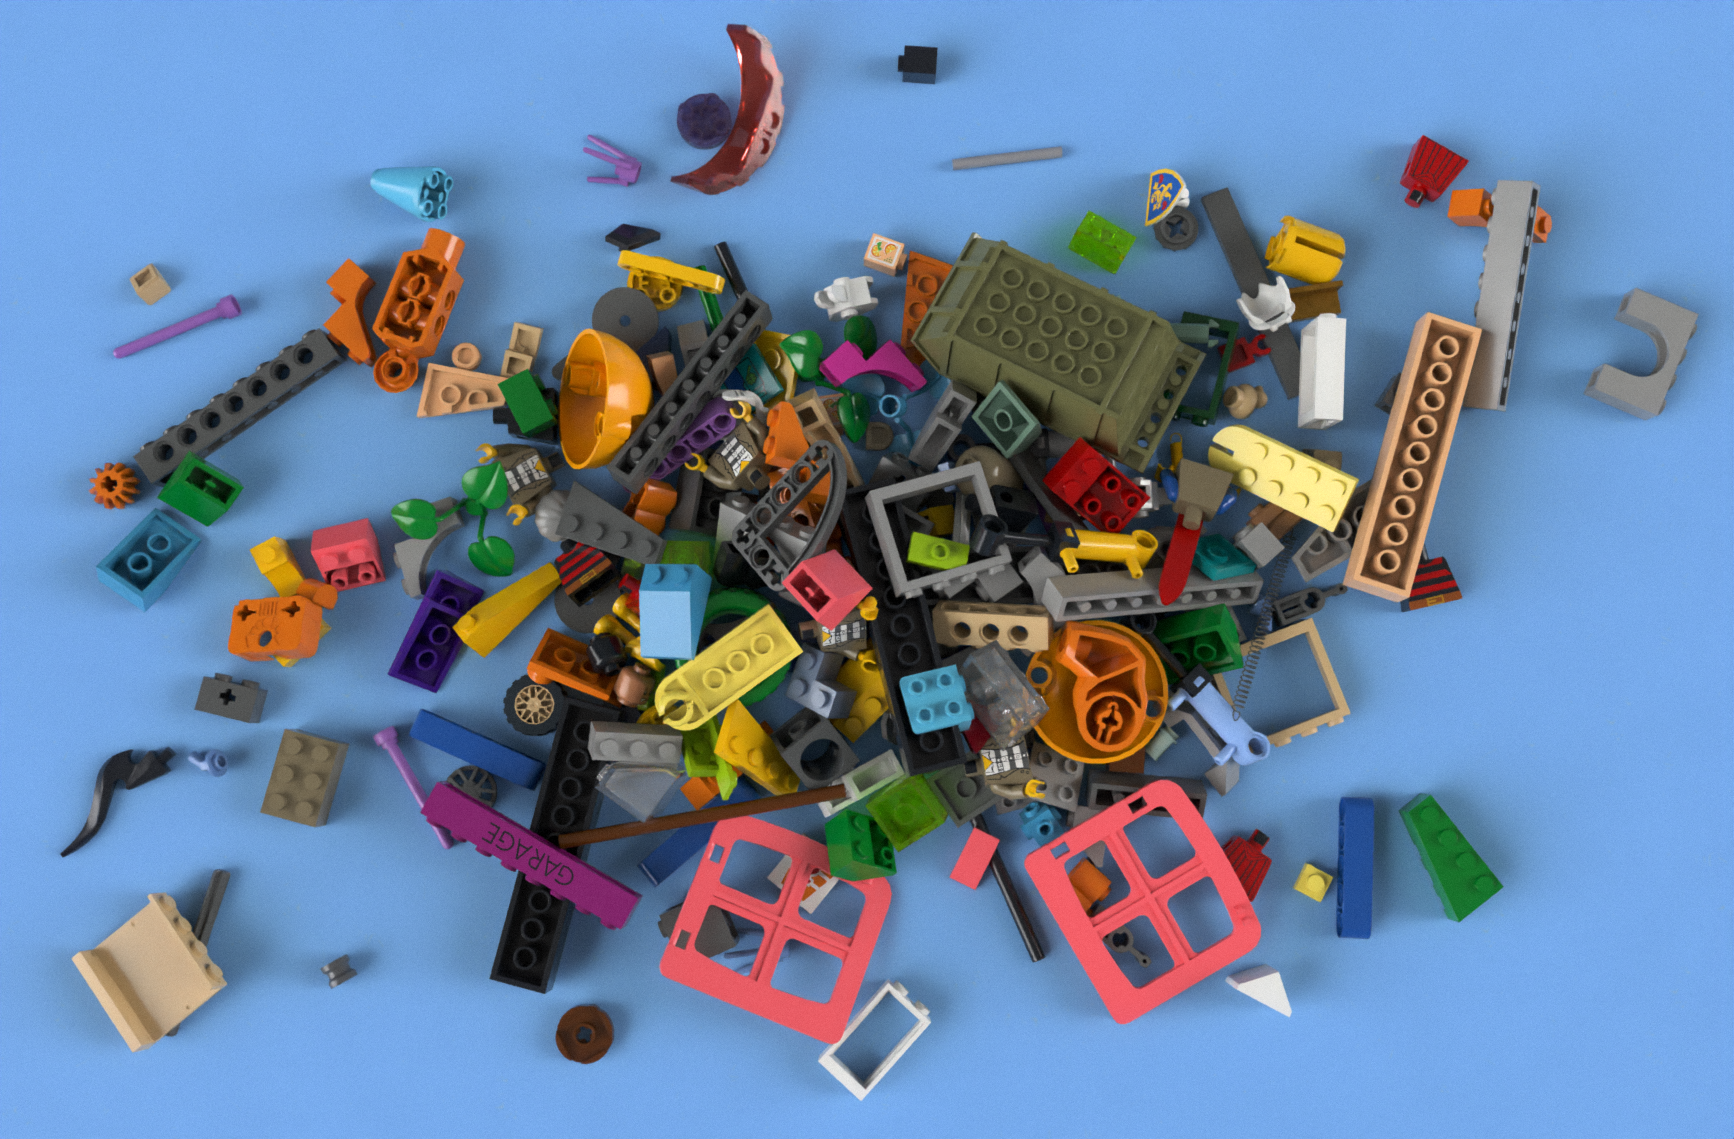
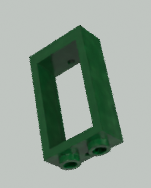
(1230, 331)

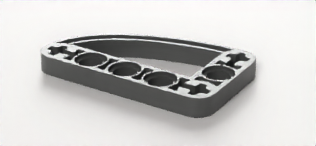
(758, 539)

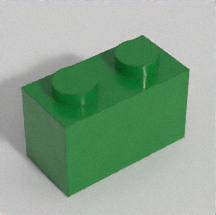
(528, 402)

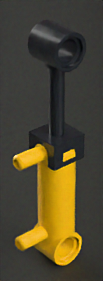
(1066, 543)

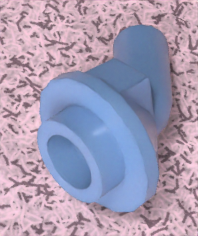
(1256, 610)
(214, 762)

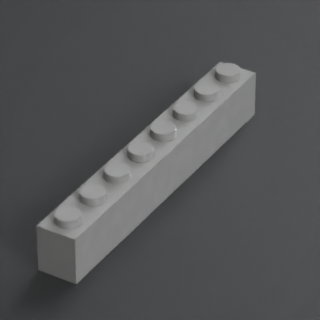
(1502, 292)
(1120, 594)

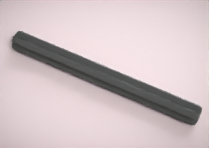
(208, 912)

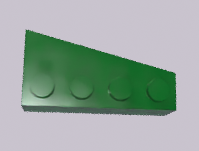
(1453, 864)

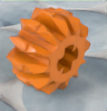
(104, 486)

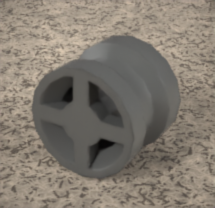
(338, 971)

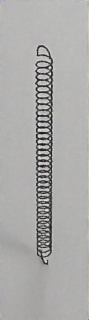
(1264, 617)

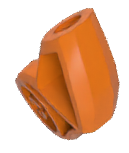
(1110, 684)

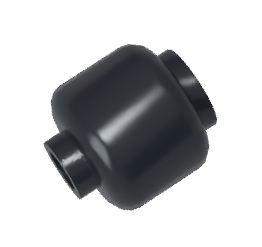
(606, 654)

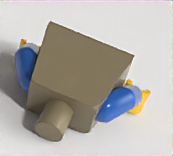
(1197, 491)

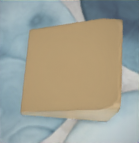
(150, 284)

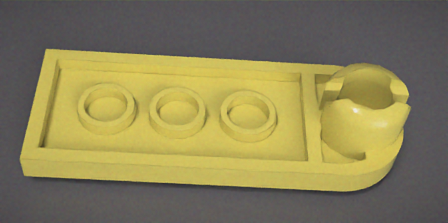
(1283, 475)
(726, 670)

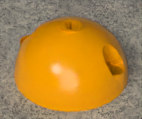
(601, 418)
(1060, 725)

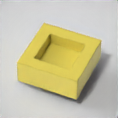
(1312, 882)

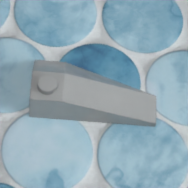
(1328, 548)

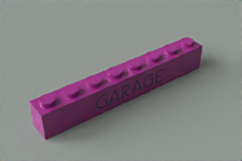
(531, 854)

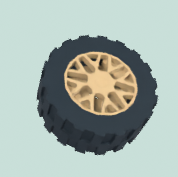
(534, 706)

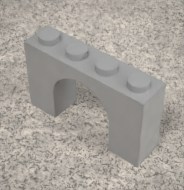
(1670, 330)
(788, 535)

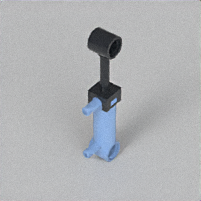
(1196, 689)

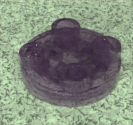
(704, 121)

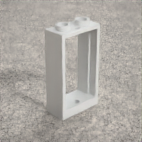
(1322, 372)
(848, 1077)

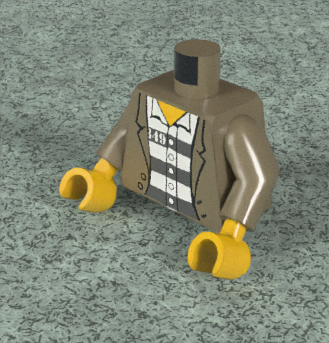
(741, 456)
(526, 474)
(848, 636)
(1005, 771)

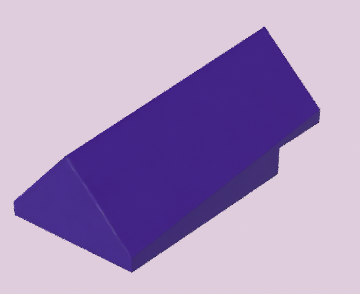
(431, 640)

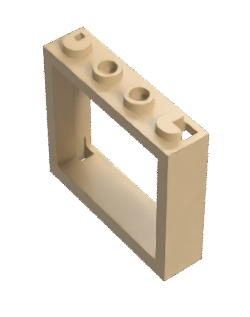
(1309, 726)

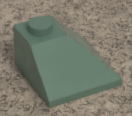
(1007, 421)

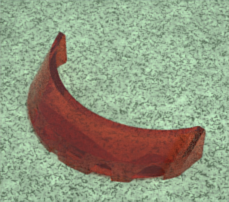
(756, 123)

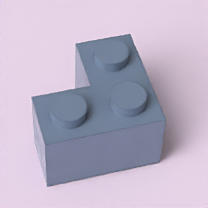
(816, 685)

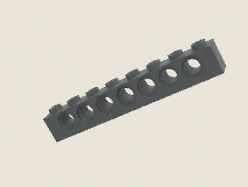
(690, 392)
(232, 423)

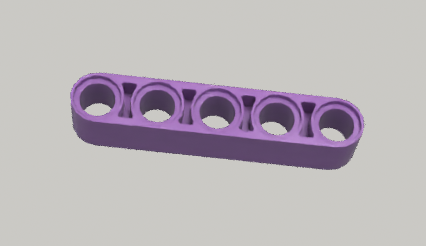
(693, 441)

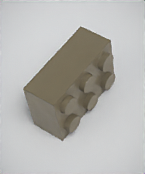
(304, 777)

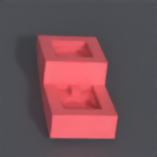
(974, 858)

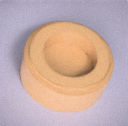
(466, 356)

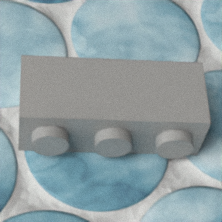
(634, 742)

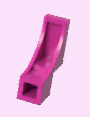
(887, 360)

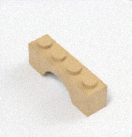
(818, 426)

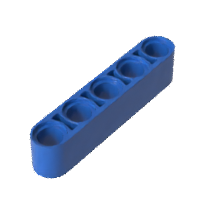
(477, 749)
(689, 839)
(1355, 868)

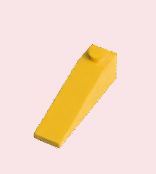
(498, 615)

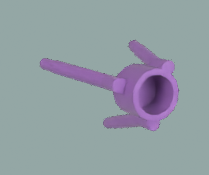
(626, 166)

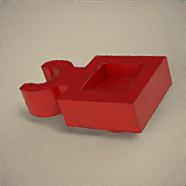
(1244, 352)

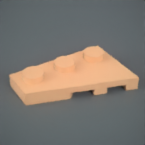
(458, 391)

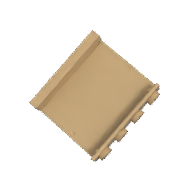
(150, 973)

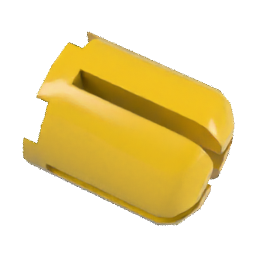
(1305, 252)

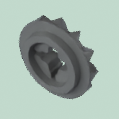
(1188, 227)

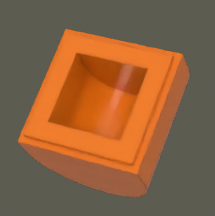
(318, 592)

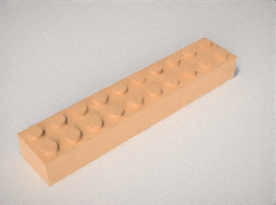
(1412, 458)

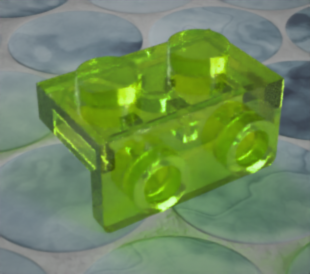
(1101, 242)

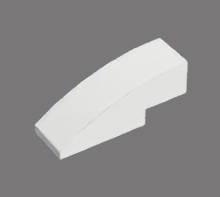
(864, 781)

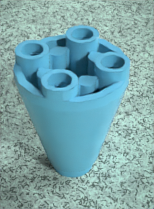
(415, 189)

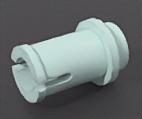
(1161, 742)

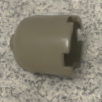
(995, 467)

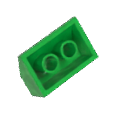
(1201, 637)

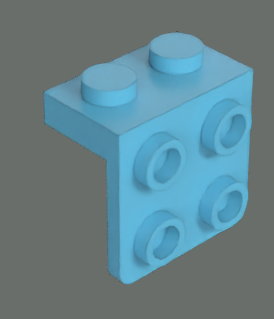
(936, 700)

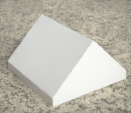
(1263, 985)

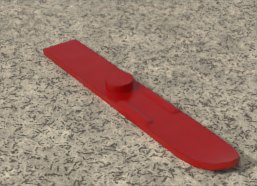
(1178, 561)

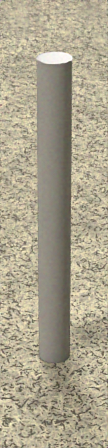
(1007, 158)

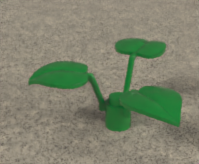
(804, 354)
(485, 489)

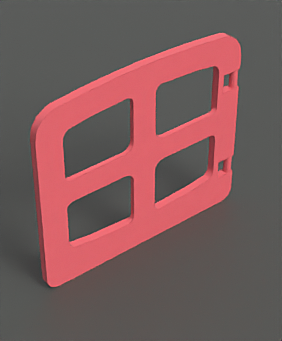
(1147, 898)
(780, 923)

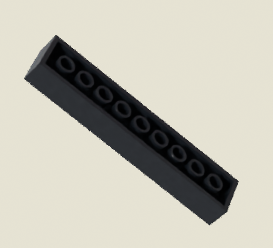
(900, 633)
(566, 804)

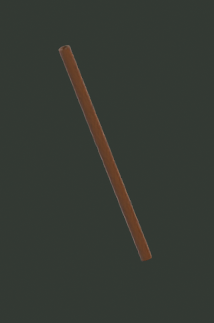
(702, 816)

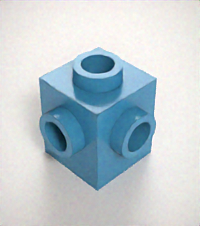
(1041, 822)

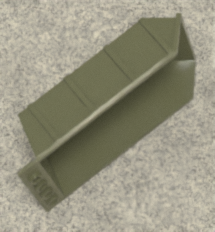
(1061, 346)

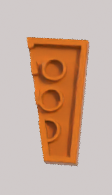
(923, 283)

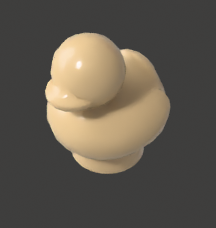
(1244, 399)

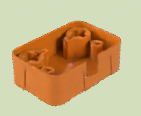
(291, 620)

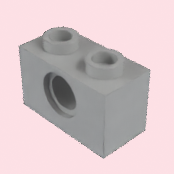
(1257, 544)

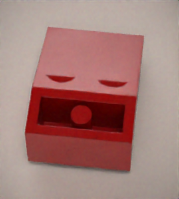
(1095, 488)

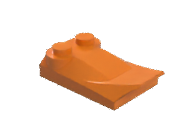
(566, 662)

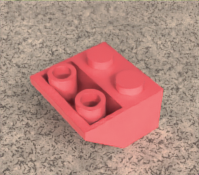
(348, 555)
(827, 587)

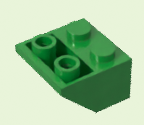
(200, 489)
(858, 847)

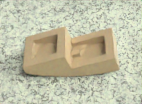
(522, 349)

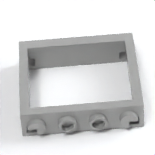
(906, 489)

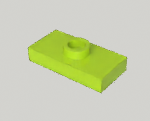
(936, 552)

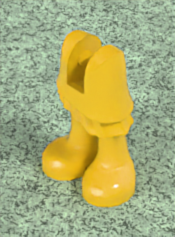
(610, 624)

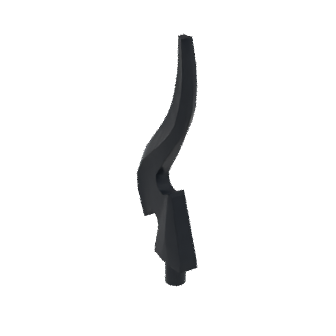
(115, 768)

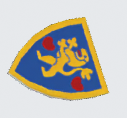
(1165, 192)

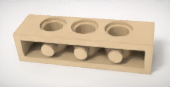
(1005, 617)

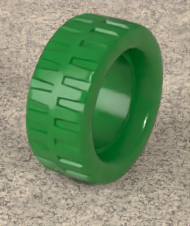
(743, 602)

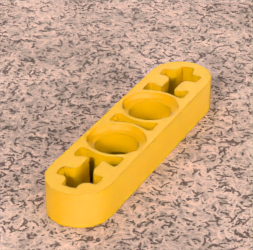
(671, 272)

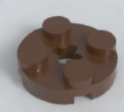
(579, 1049)

